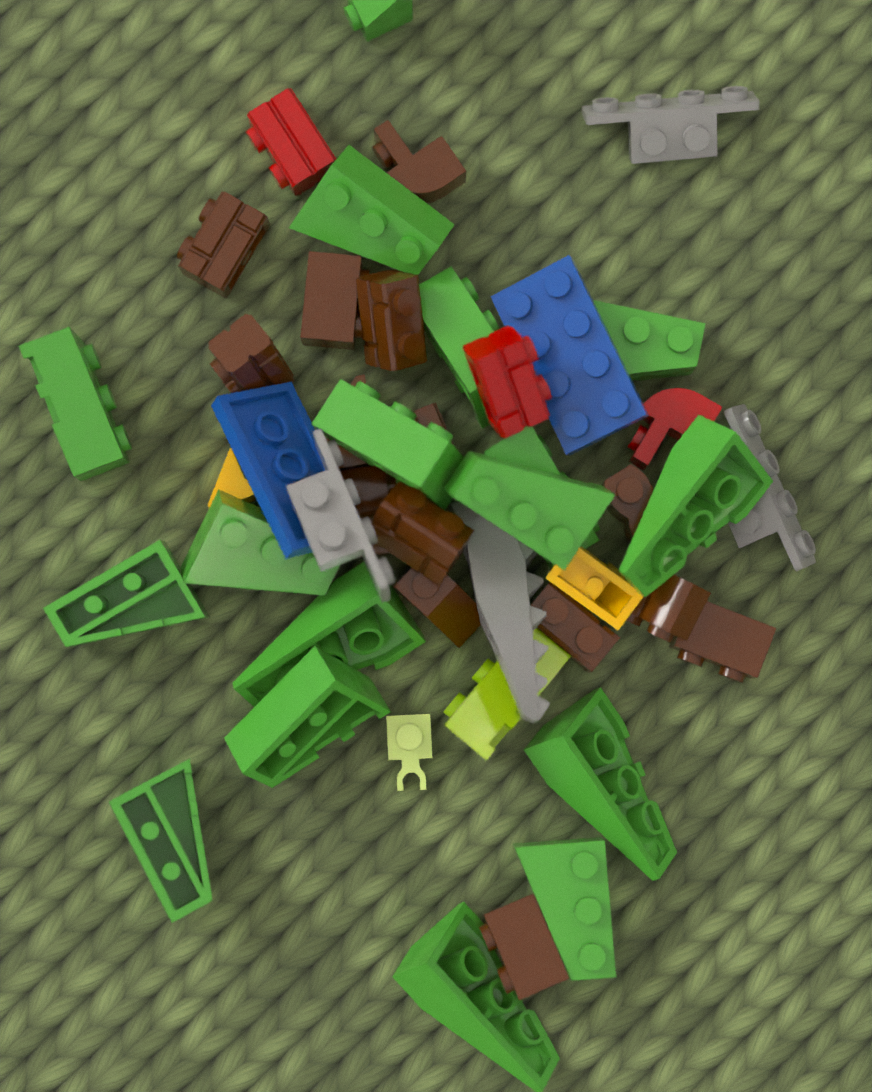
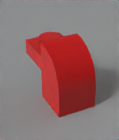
(669, 414)

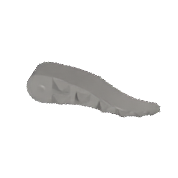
(502, 601)

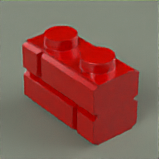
(291, 142)
(508, 381)

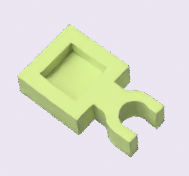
(409, 741)

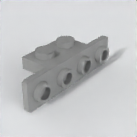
(671, 126)
(777, 506)
(331, 521)

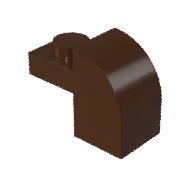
(427, 173)

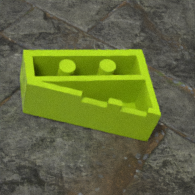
(490, 708)

